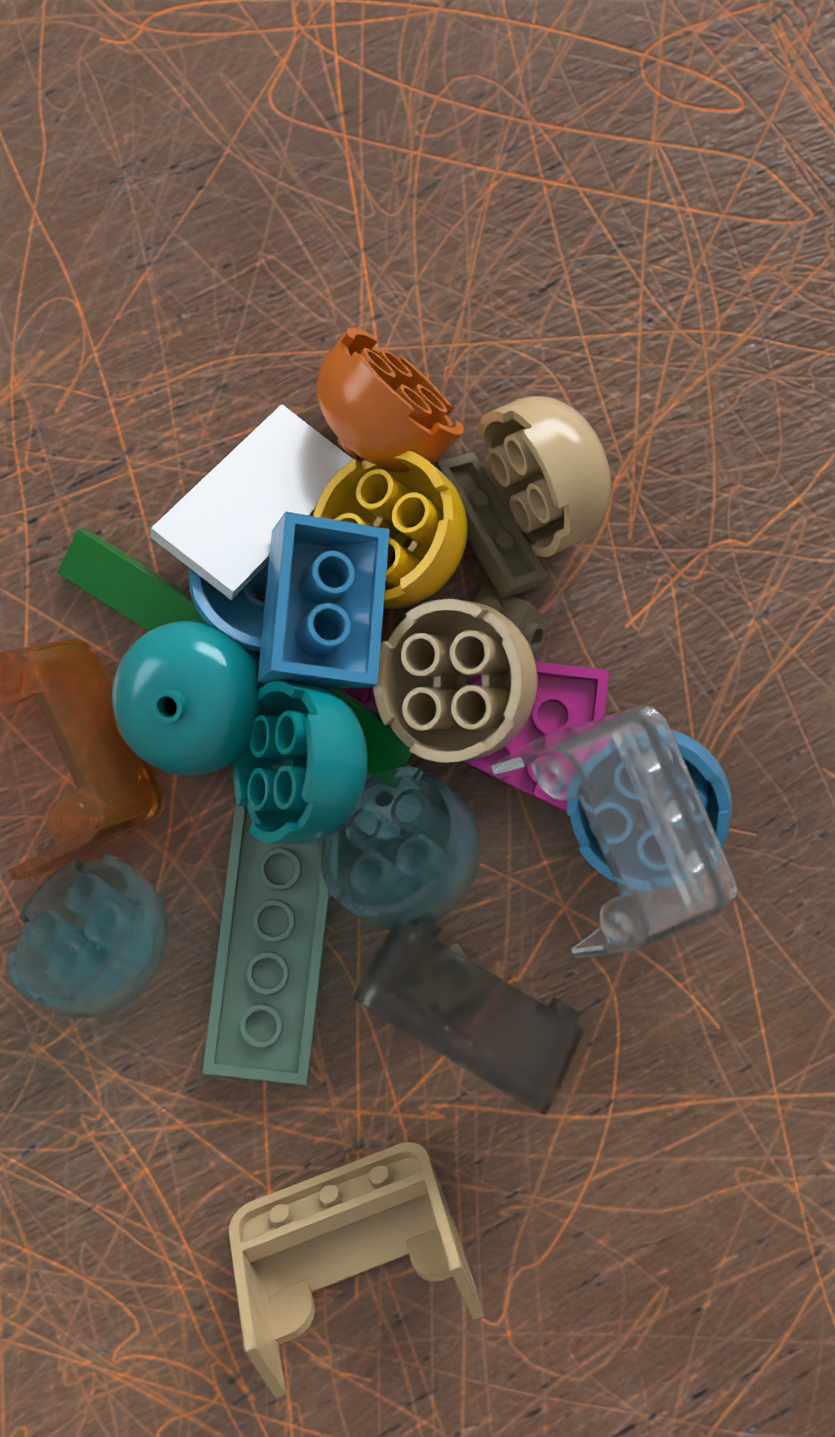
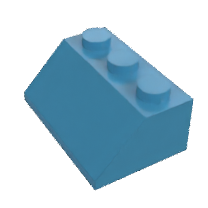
(323, 602)

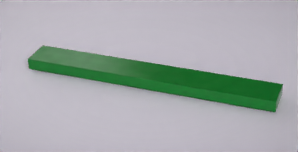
(155, 601)

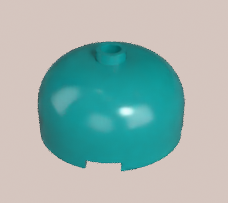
(187, 698)
(322, 761)

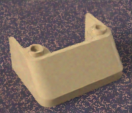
(333, 1231)

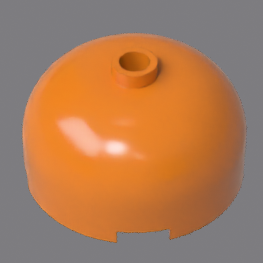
(382, 404)

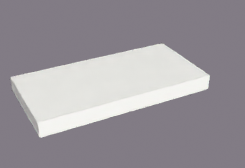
(229, 516)

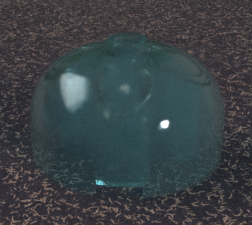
(406, 865)
(89, 938)

